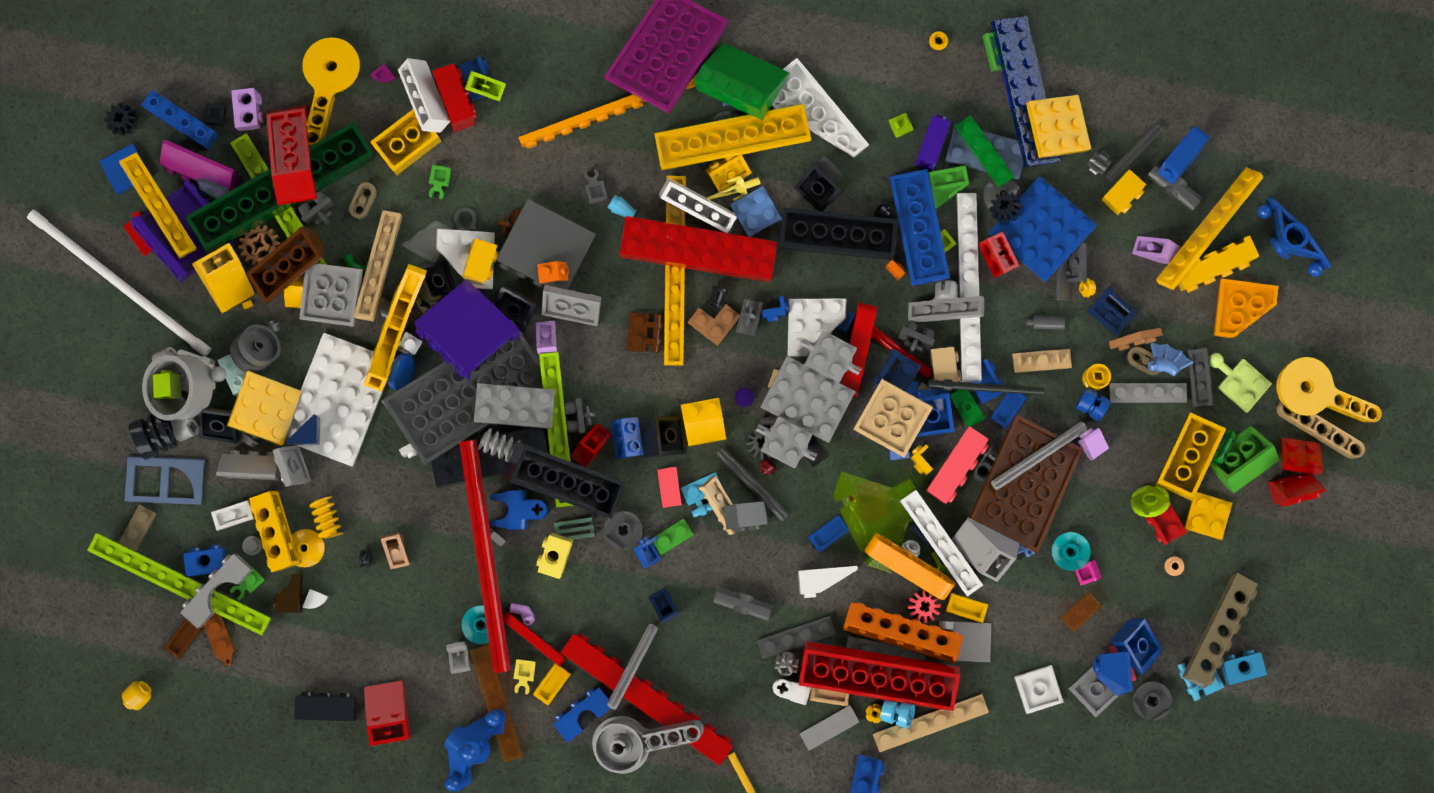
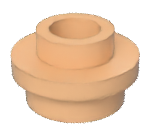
(1168, 566)

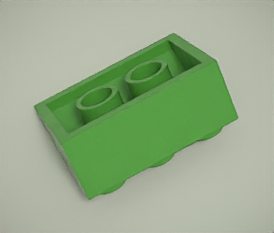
(1246, 460)

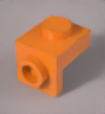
(553, 272)

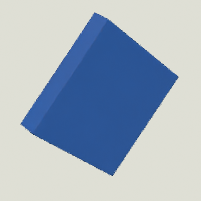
(114, 171)

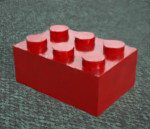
(455, 97)

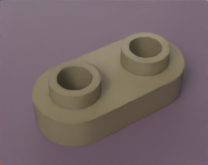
(363, 201)
(1144, 358)

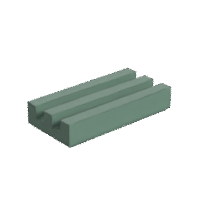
(590, 526)

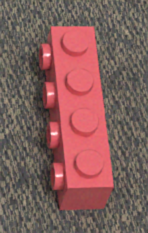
(956, 466)

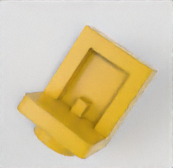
(920, 463)

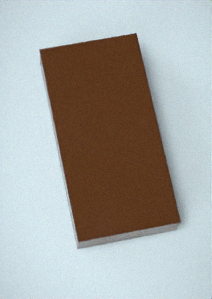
(182, 639)

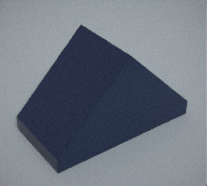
(308, 433)
(663, 605)

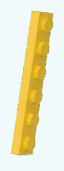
(157, 205)

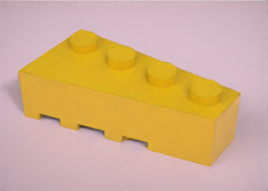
(1219, 263)

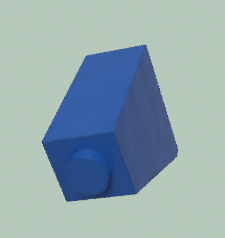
(1183, 155)

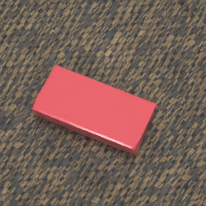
(669, 487)

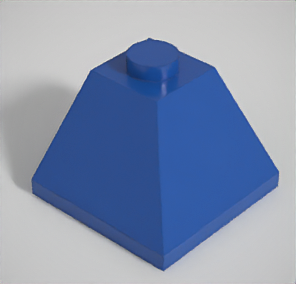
(1114, 671)

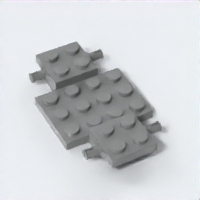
(808, 399)

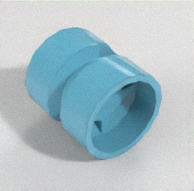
(897, 712)

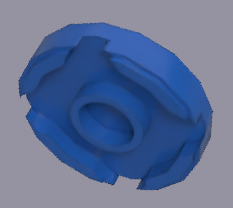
(402, 371)

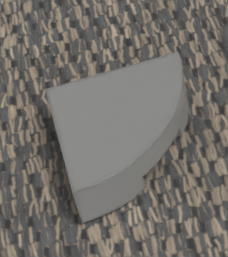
(496, 537)

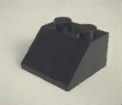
(822, 183)

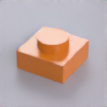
(895, 269)

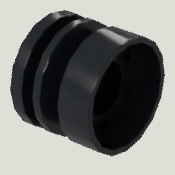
(150, 436)

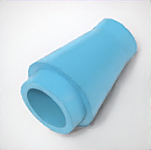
(621, 207)

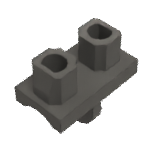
(323, 204)
(749, 317)
(916, 340)
(576, 408)

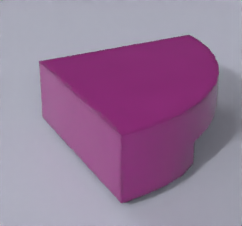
(383, 74)

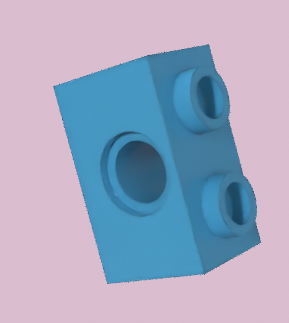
(1254, 669)

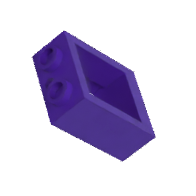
(933, 142)

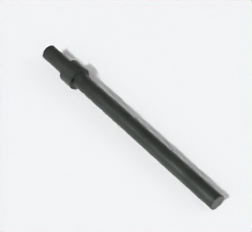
(948, 385)

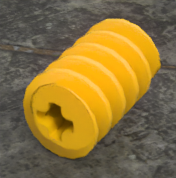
(325, 518)

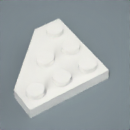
(456, 246)
(809, 318)

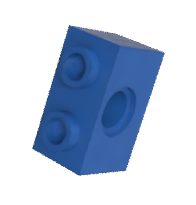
(194, 563)

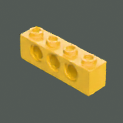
(277, 520)

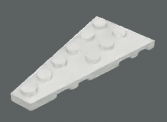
(822, 113)

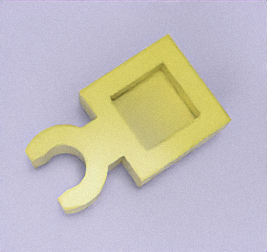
(524, 672)

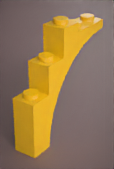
(393, 327)

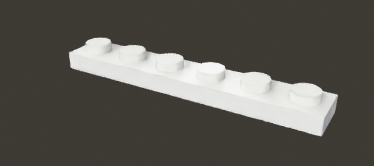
(941, 542)

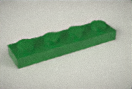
(984, 151)

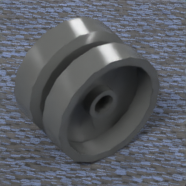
(255, 348)

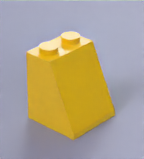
(703, 421)

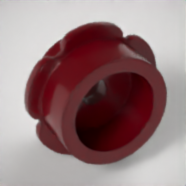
(767, 467)

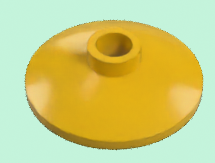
(314, 544)

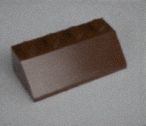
(286, 263)

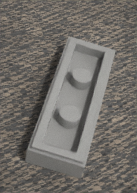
(829, 727)

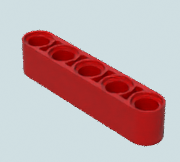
(860, 339)

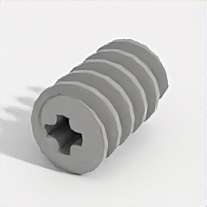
(497, 444)

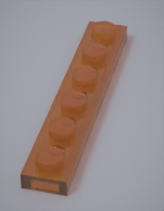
(495, 699)

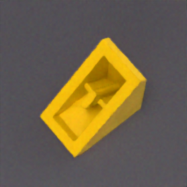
(293, 293)

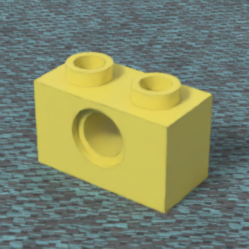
(562, 546)

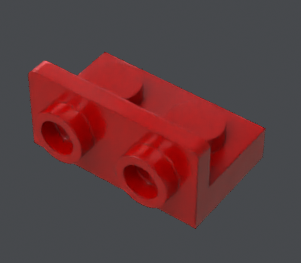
(1167, 525)

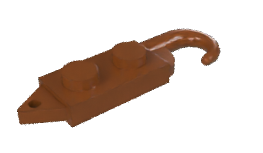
(220, 638)

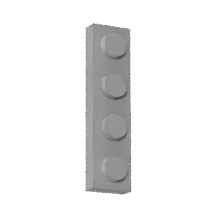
(1148, 392)

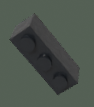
(325, 707)

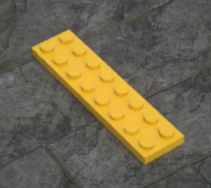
(732, 137)

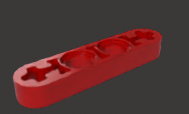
(534, 639)

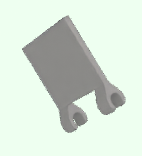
(975, 642)

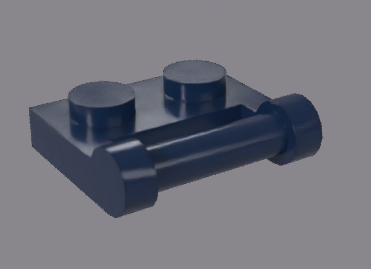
(1108, 315)
(903, 375)

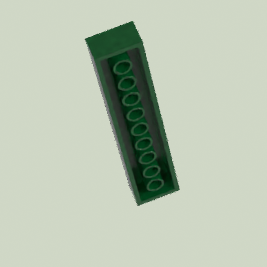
(256, 199)

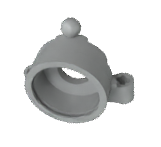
(179, 410)

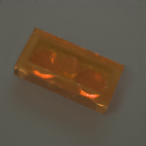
(1081, 612)

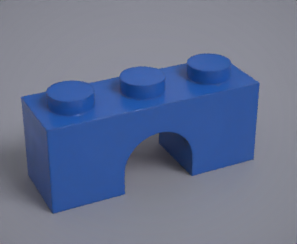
(568, 723)

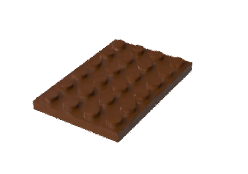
(1028, 502)

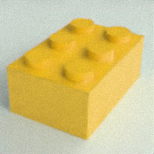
(404, 143)

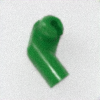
(350, 263)

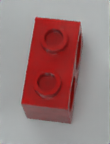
(998, 254)

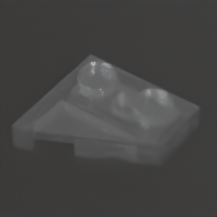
(425, 242)

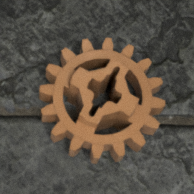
(262, 237)

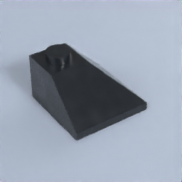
(437, 281)
(664, 437)

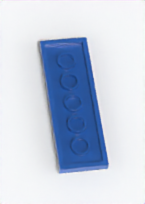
(919, 227)

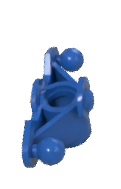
(1283, 246)
(470, 747)

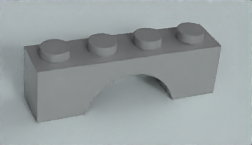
(199, 608)

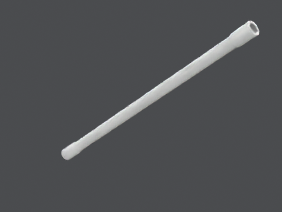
(194, 342)

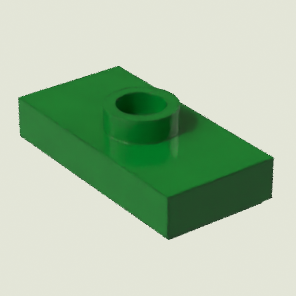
(967, 407)

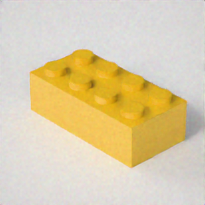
(1191, 456)

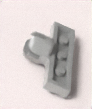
(946, 305)

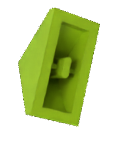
(485, 86)

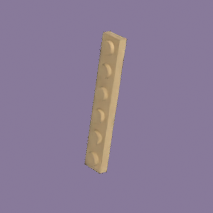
(378, 266)
(931, 723)

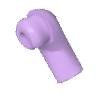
(525, 613)

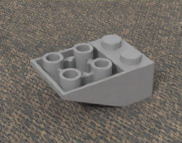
(985, 549)

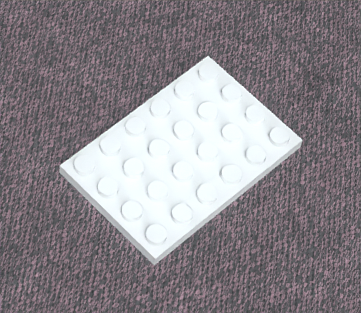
(339, 398)

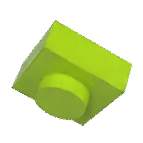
(947, 240)

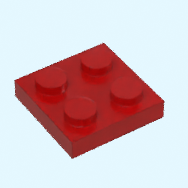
(1301, 456)

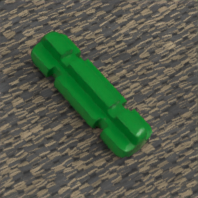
(1224, 446)

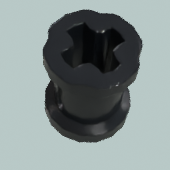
(717, 290)

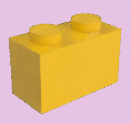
(1123, 192)
(479, 261)

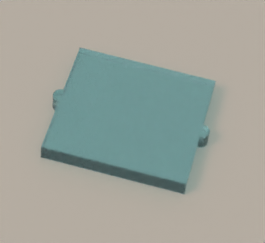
(211, 190)

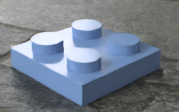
(755, 211)

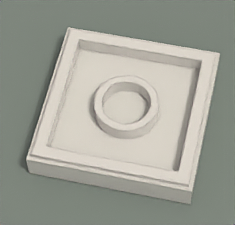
(1038, 689)

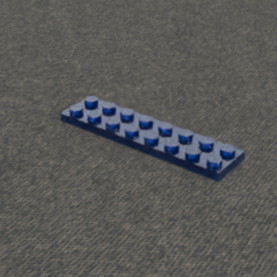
(1021, 80)

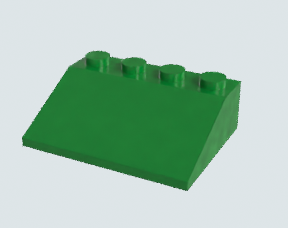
(741, 80)

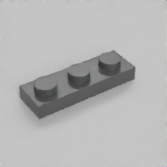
(1200, 378)

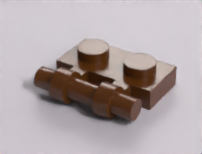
(638, 330)

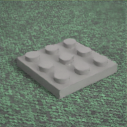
(330, 294)

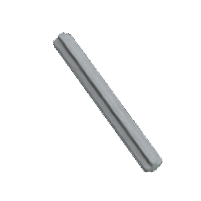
(632, 666)

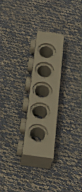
(1194, 671)

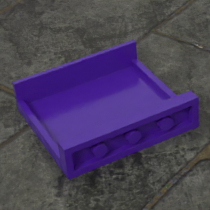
(183, 202)
(465, 328)

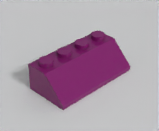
(194, 166)

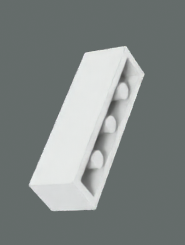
(424, 95)
(697, 205)

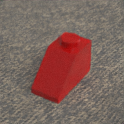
(591, 445)

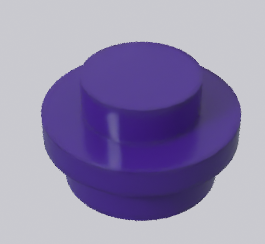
(744, 397)

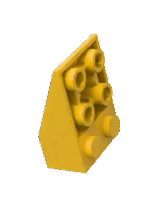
(224, 277)

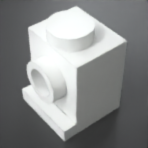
(408, 344)

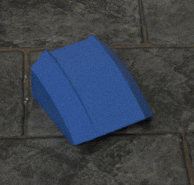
(940, 417)
(1140, 641)

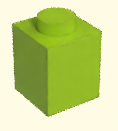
(166, 385)

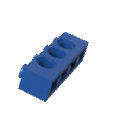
(180, 120)

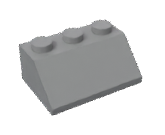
(248, 466)

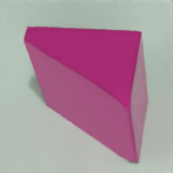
(1088, 573)

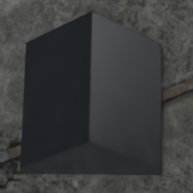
(516, 307)
(214, 426)

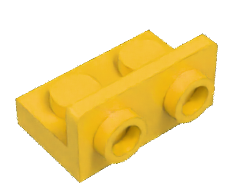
(727, 169)

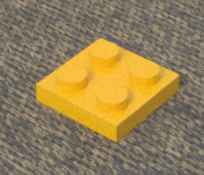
(1208, 516)

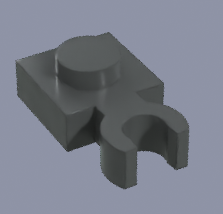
(596, 189)

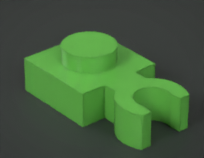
(439, 178)
(251, 583)

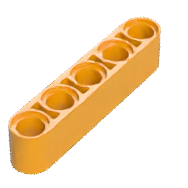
(909, 566)

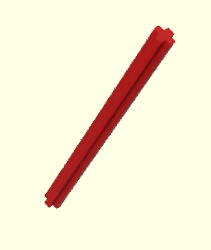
(485, 556)

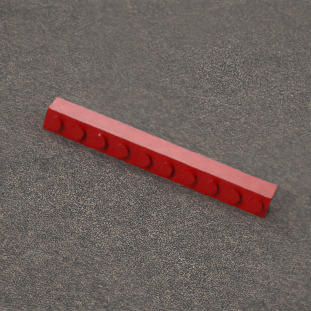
(643, 696)

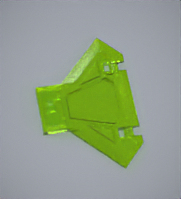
(873, 511)

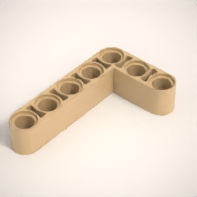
(1329, 431)

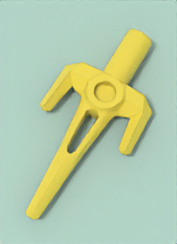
(740, 187)

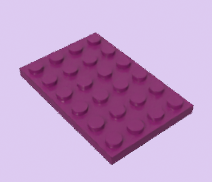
(666, 51)

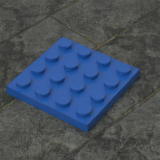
(1046, 230)

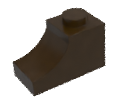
(291, 598)

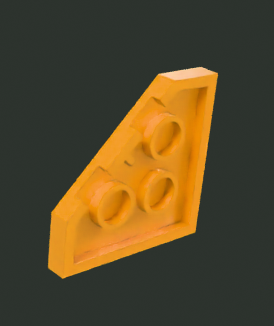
(1241, 305)

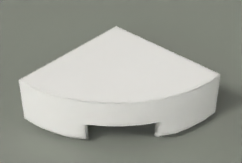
(314, 599)

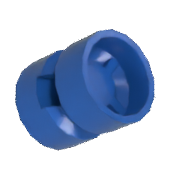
(1086, 403)

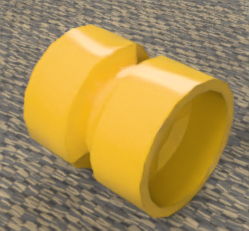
(1096, 377)

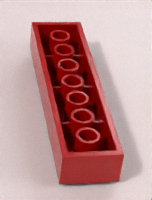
(697, 249)
(879, 676)

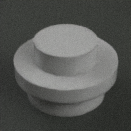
(252, 545)

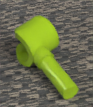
(942, 568)

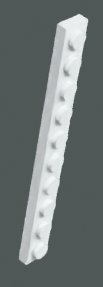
(968, 285)

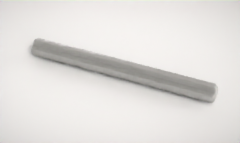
(1039, 455)

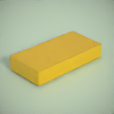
(966, 607)
(551, 684)

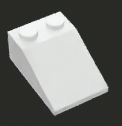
(820, 579)

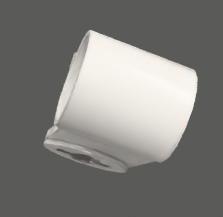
(794, 692)

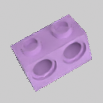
(243, 110)

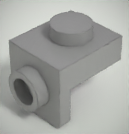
(458, 657)

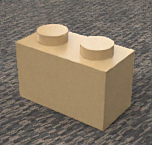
(944, 364)

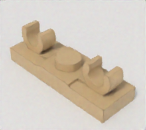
(1041, 360)
(717, 499)

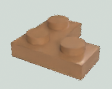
(716, 328)
(1138, 338)

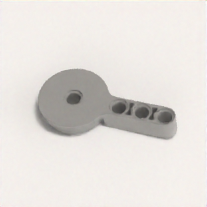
(637, 741)

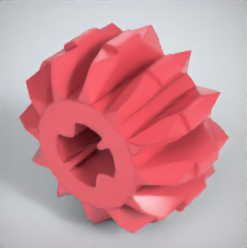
(917, 604)

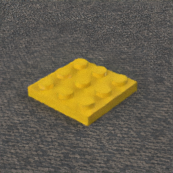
(1058, 126)
(264, 408)

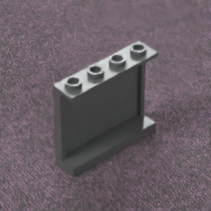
(543, 238)

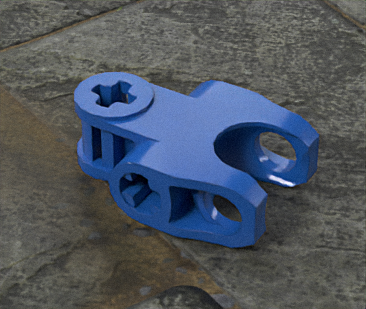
(519, 510)

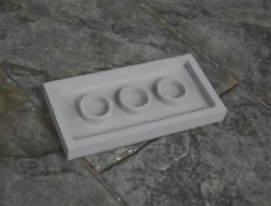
(514, 406)

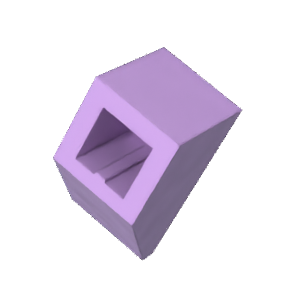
(1093, 443)

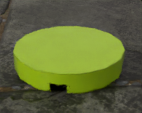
(1150, 501)

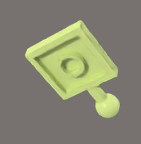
(1243, 382)

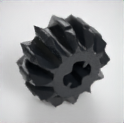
(127, 117)
(1000, 213)

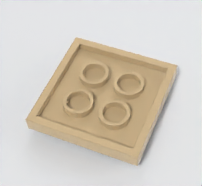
(893, 417)

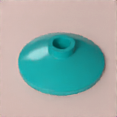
(1080, 548)
(470, 628)

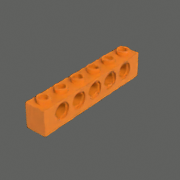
(909, 641)

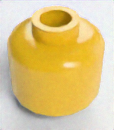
(136, 695)

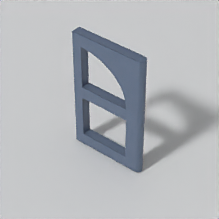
(191, 467)

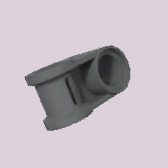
(986, 462)

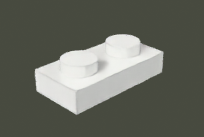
(232, 515)

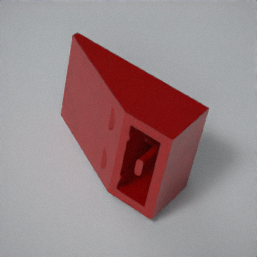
(1295, 489)
(386, 713)

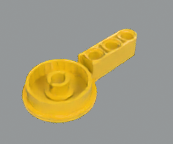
(326, 82)
(1319, 392)

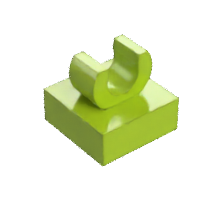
(901, 125)

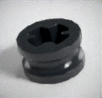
(365, 558)

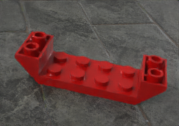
(290, 154)

